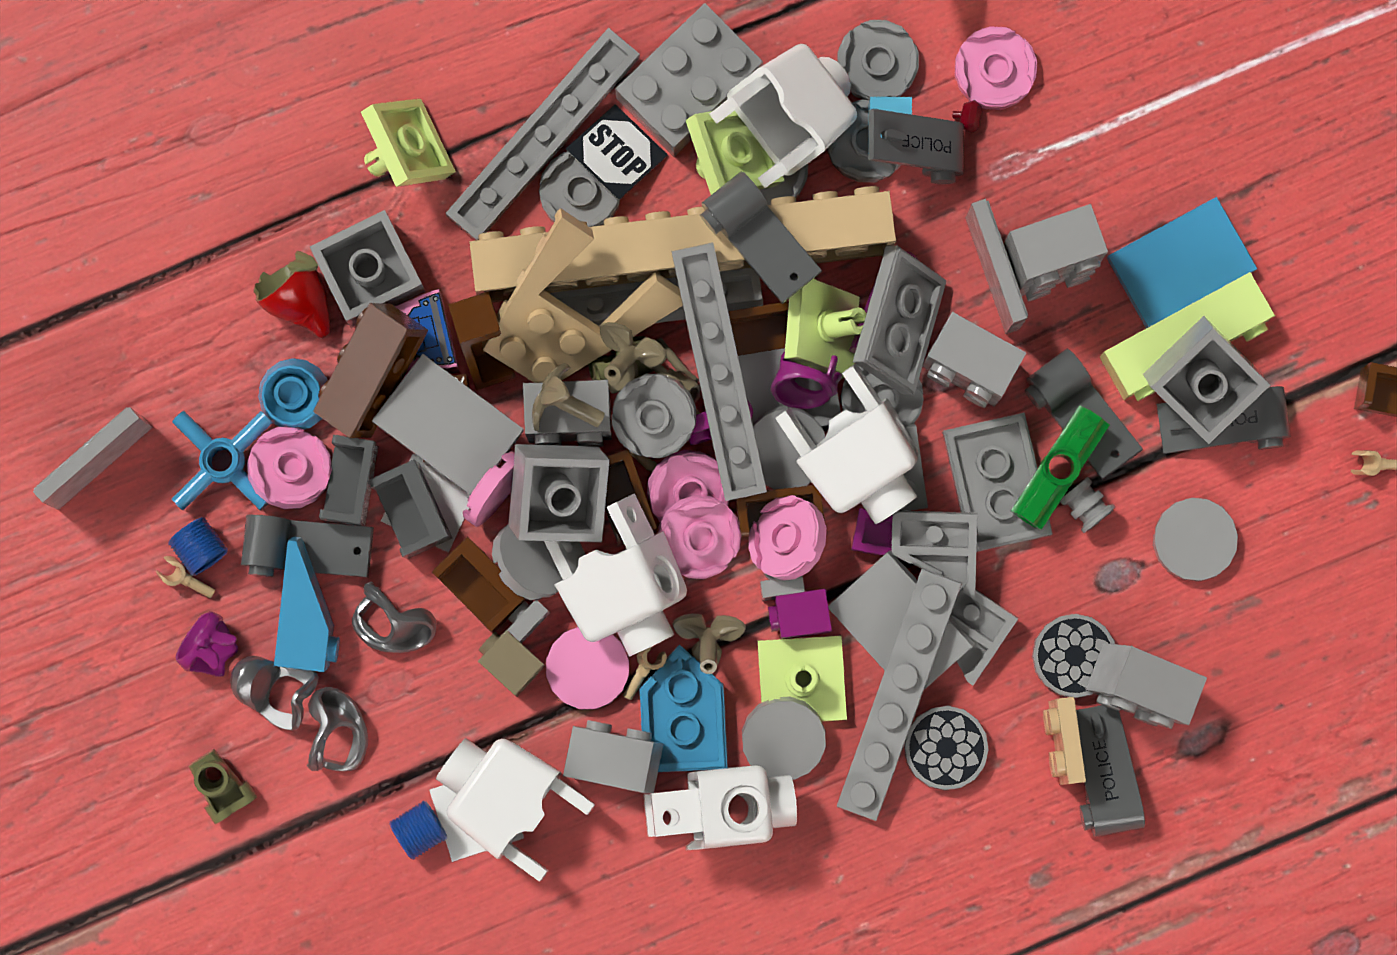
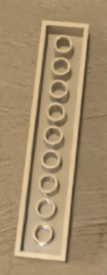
(630, 252)

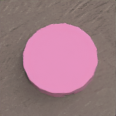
(995, 68)
(289, 467)
(680, 477)
(490, 492)
(701, 535)
(787, 538)
(586, 671)

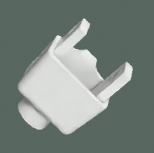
(792, 108)
(859, 456)
(621, 589)
(502, 796)
(706, 804)

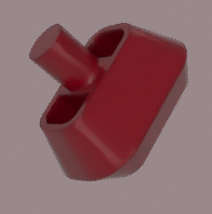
(969, 116)

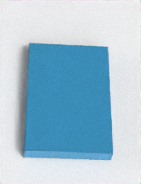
(1181, 262)

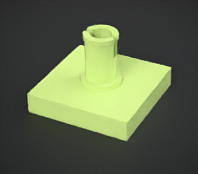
(405, 143)
(726, 150)
(822, 325)
(806, 671)

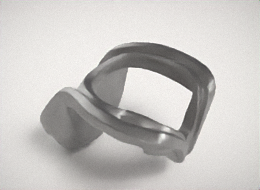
(408, 629)
(252, 683)
(332, 710)

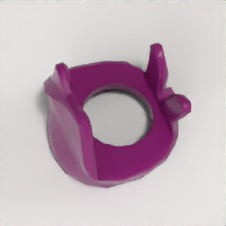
(793, 395)
(207, 646)

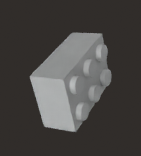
(686, 77)
(1056, 252)

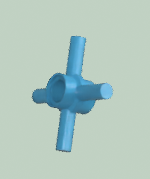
(209, 448)

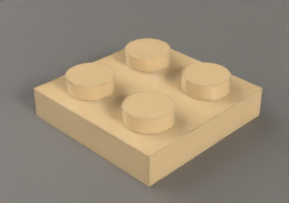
(1067, 758)

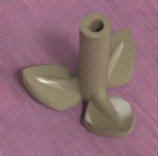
(624, 367)
(556, 394)
(707, 649)

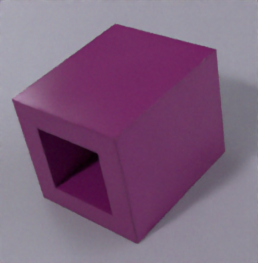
(800, 614)

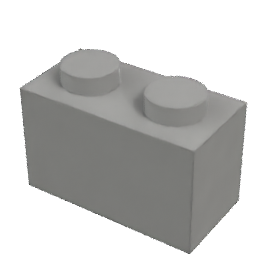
(612, 758)

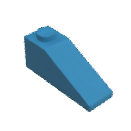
(304, 623)

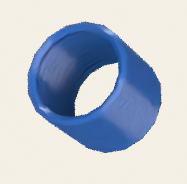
(198, 546)
(418, 830)

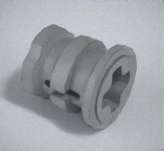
(1087, 505)

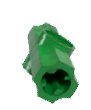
(1073, 444)

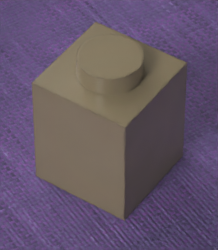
(509, 662)

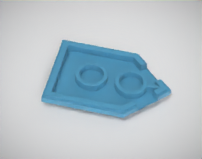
(685, 714)

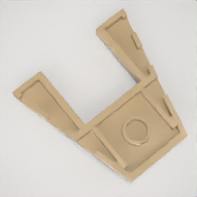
(545, 332)

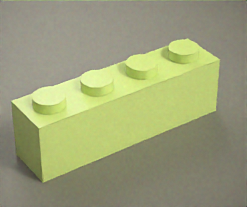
(1233, 310)

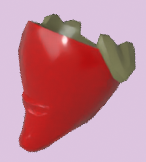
(296, 295)

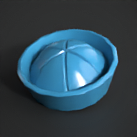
(291, 393)

